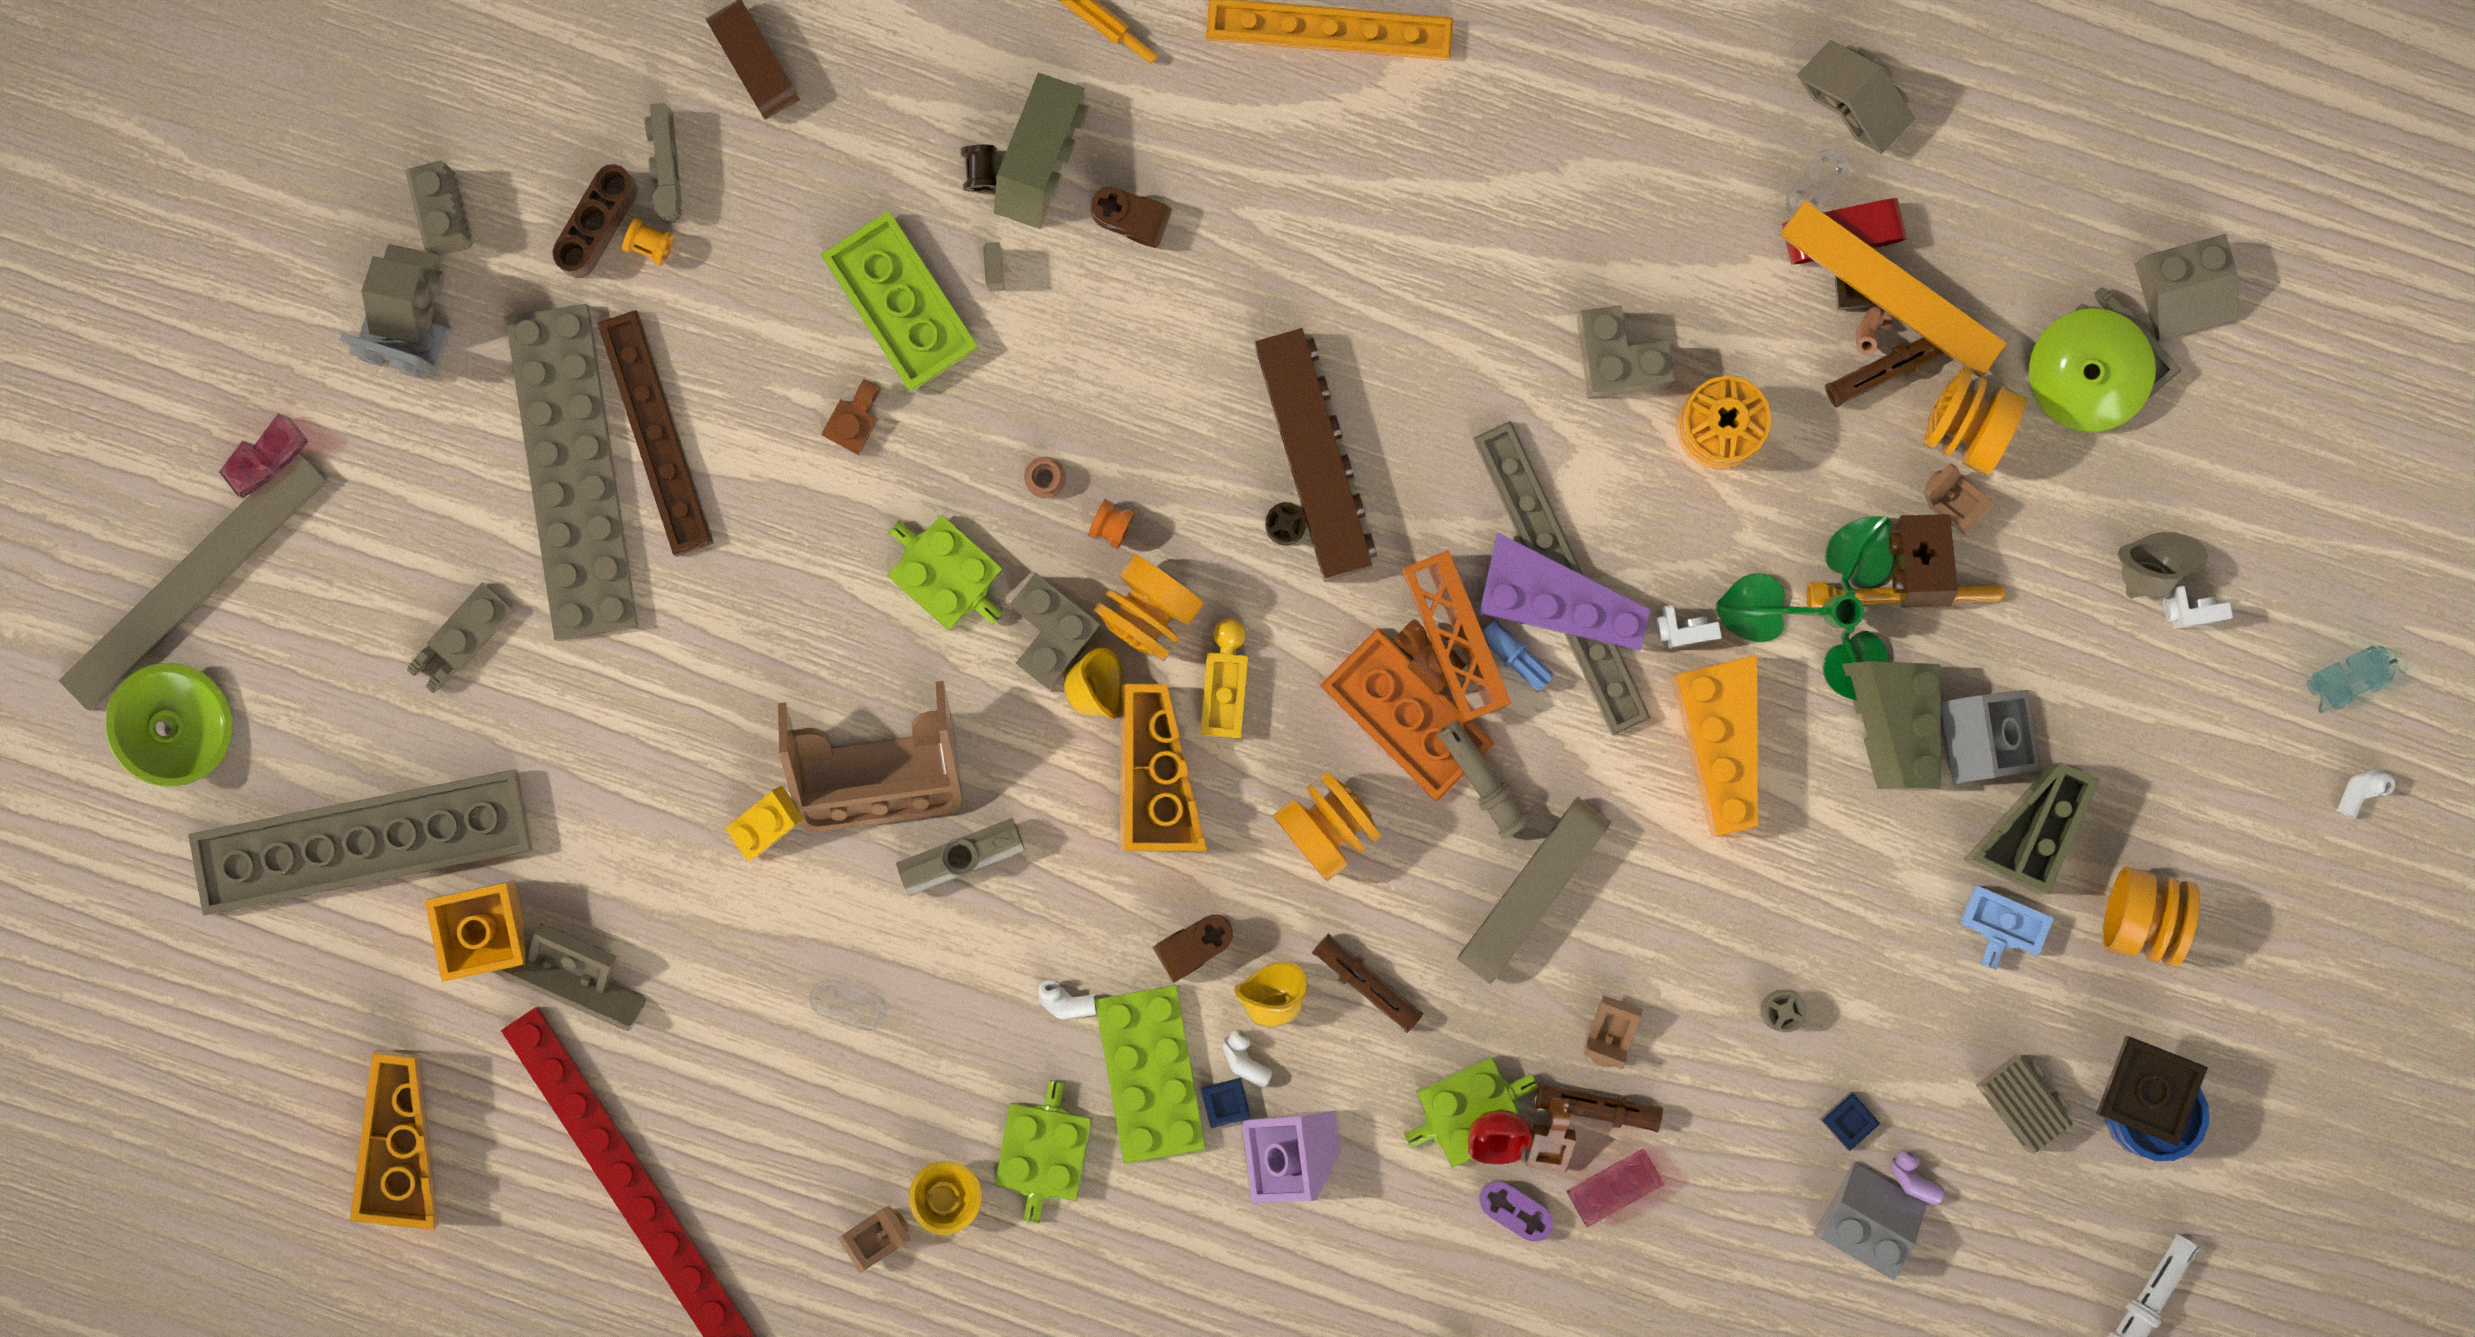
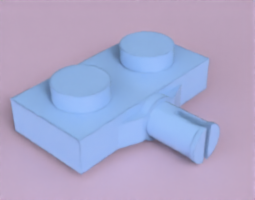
(2004, 924)

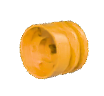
(1699, 418)
(1974, 421)
(1148, 607)
(1327, 825)
(2159, 918)

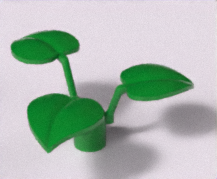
(1856, 550)

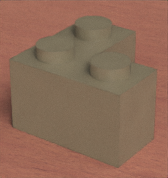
(1859, 93)
(400, 293)
(1614, 366)
(1063, 628)

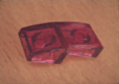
(257, 464)
(1615, 1187)

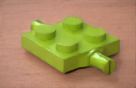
(945, 572)
(1459, 1100)
(1043, 1151)

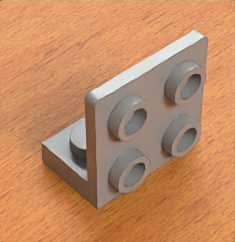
(405, 356)

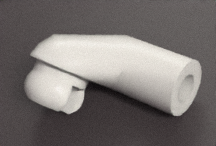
(2364, 786)
(1062, 1004)
(1240, 1062)

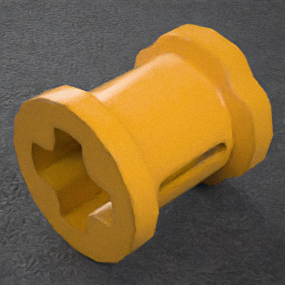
(648, 241)

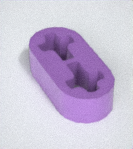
(1510, 1219)

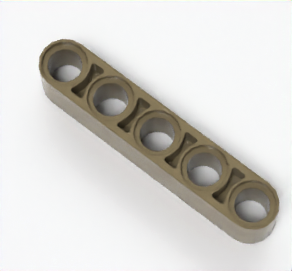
(1534, 890)

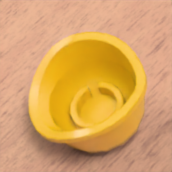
(1094, 684)
(1273, 994)
(945, 1197)

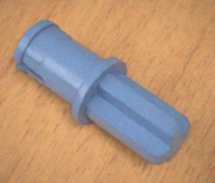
(1517, 655)

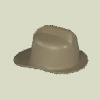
(2159, 562)

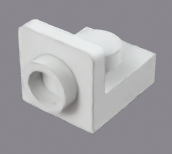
(2202, 610)
(1694, 631)

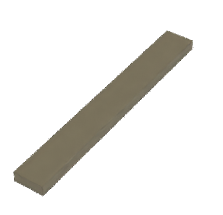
(1541, 532)
(191, 582)

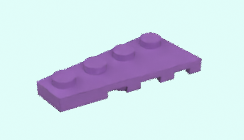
(1552, 597)

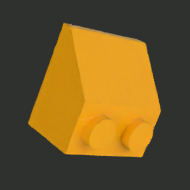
(477, 930)

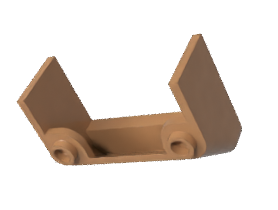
(872, 779)

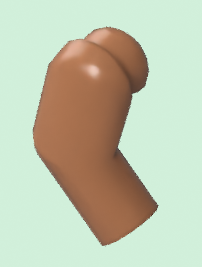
(1866, 332)

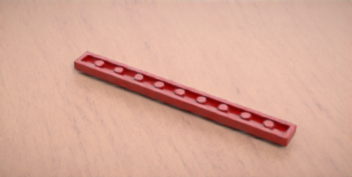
(624, 1177)

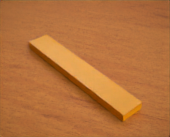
(1330, 29)
(1892, 289)

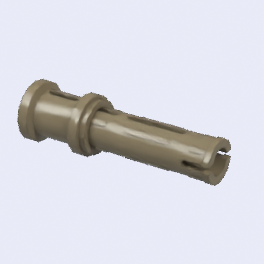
(1494, 796)

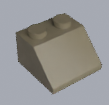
(2190, 287)

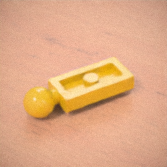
(1225, 682)

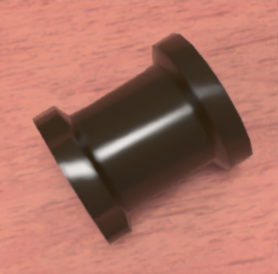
(979, 167)

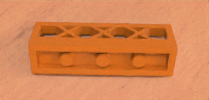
(1465, 632)

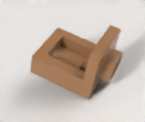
(1953, 495)
(1612, 1032)
(875, 1238)

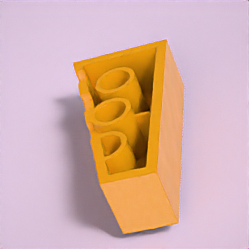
(1722, 735)
(1154, 778)
(394, 1152)

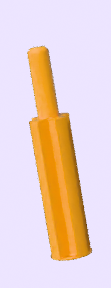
(1109, 25)

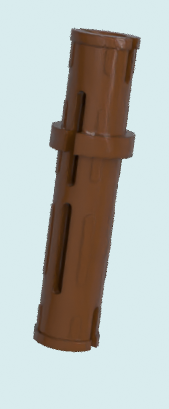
(1847, 389)
(1329, 950)
(1604, 1108)

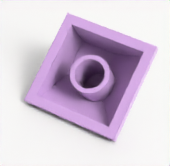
(1290, 1155)

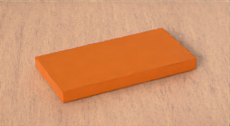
(1401, 712)

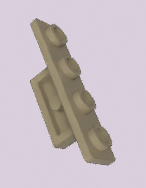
(575, 976)

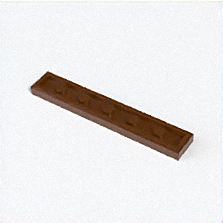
(655, 433)

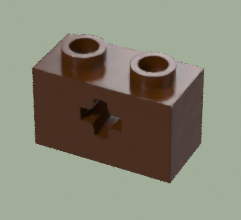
(1932, 540)

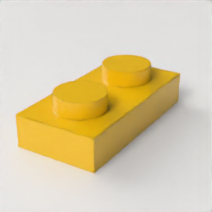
(764, 823)

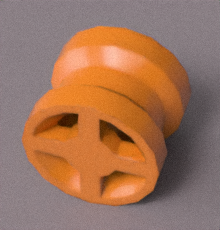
(1111, 524)

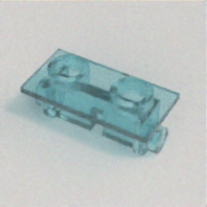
(2368, 673)

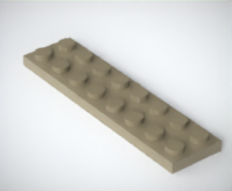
(571, 472)
(360, 842)

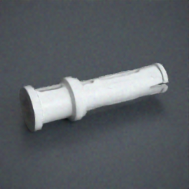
(2144, 1312)

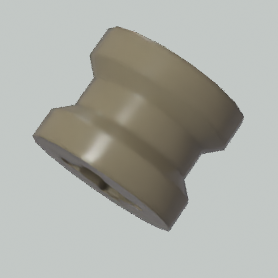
(1790, 1014)

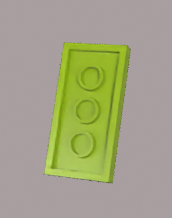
(899, 301)
(1150, 1074)

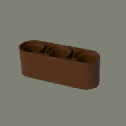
(752, 59)
(593, 201)

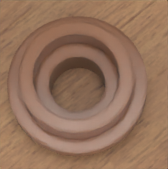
(1041, 464)

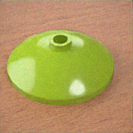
(2100, 339)
(189, 706)

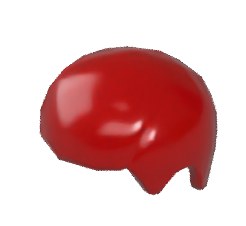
(1499, 1137)

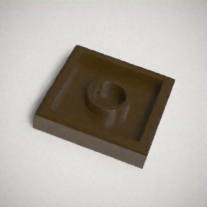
(2151, 1090)

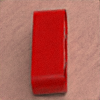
(1873, 223)

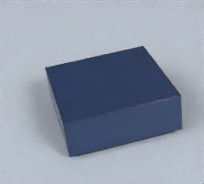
(1225, 1102)
(1850, 1121)

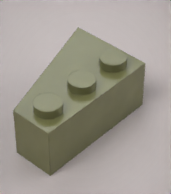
(1038, 149)
(1901, 721)
(2037, 830)

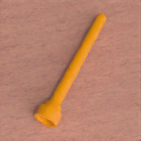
(1819, 592)

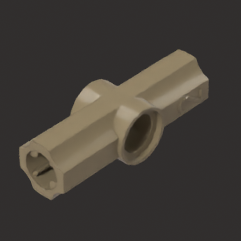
(935, 867)

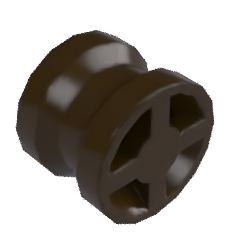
(1288, 514)

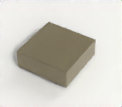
(993, 266)

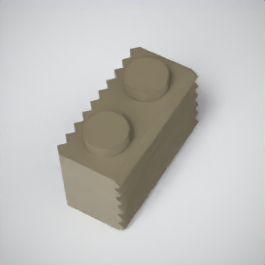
(438, 208)
(2025, 1103)

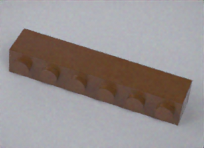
(1314, 455)

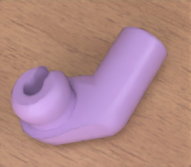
(1912, 1184)

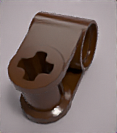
(1139, 217)
(1188, 950)

